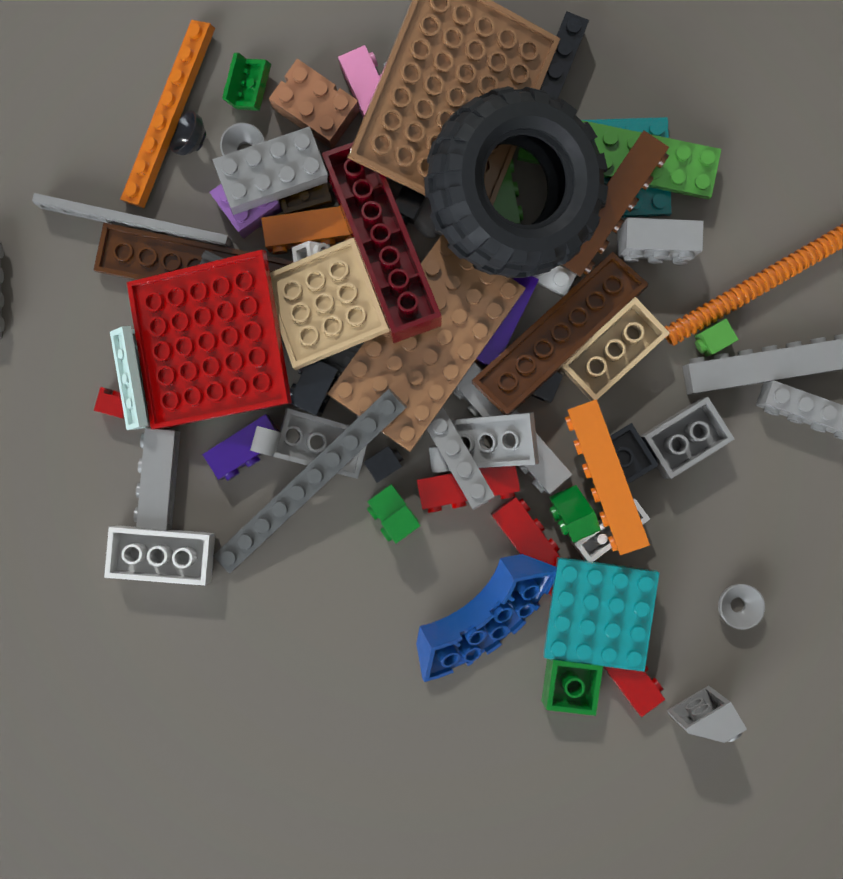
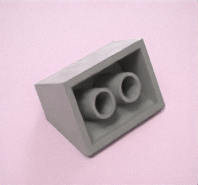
(708, 716)

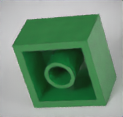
(571, 687)

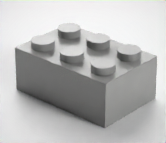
(659, 240)
(687, 437)

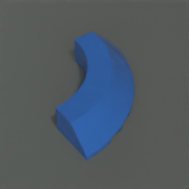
(487, 618)

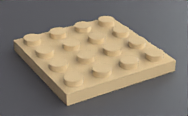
(326, 304)

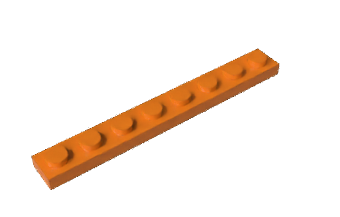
(167, 113)

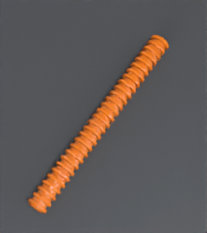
(756, 286)

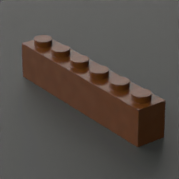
(622, 188)

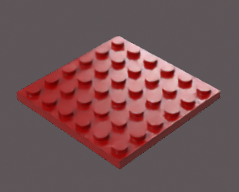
(209, 341)

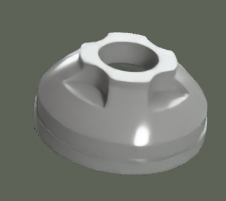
(240, 134)
(753, 606)

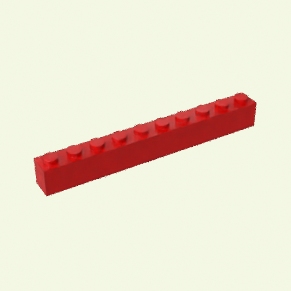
(529, 540)

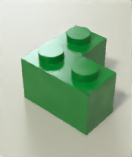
(394, 514)

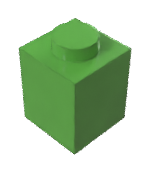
(715, 338)

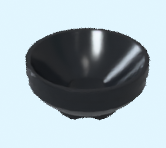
(188, 134)

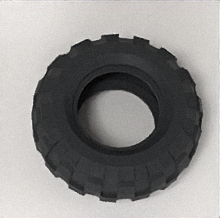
(572, 173)

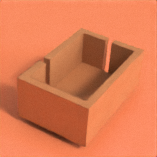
(314, 102)

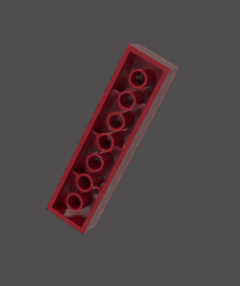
(383, 245)

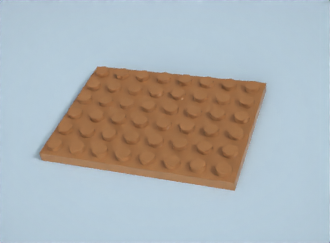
(435, 67)

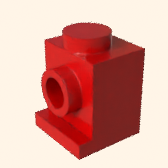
(109, 403)

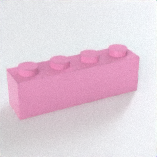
(361, 75)

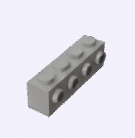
(801, 407)

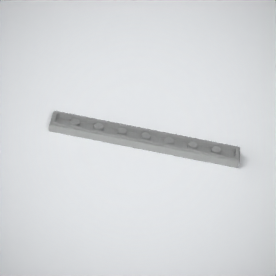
(129, 220)

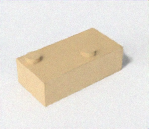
(614, 350)

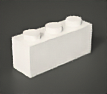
(597, 544)

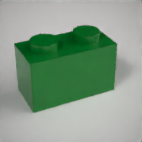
(574, 514)

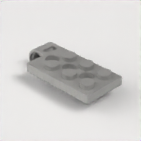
(276, 445)
(500, 454)

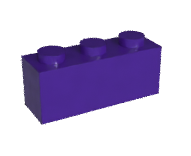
(235, 451)

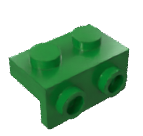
(246, 82)

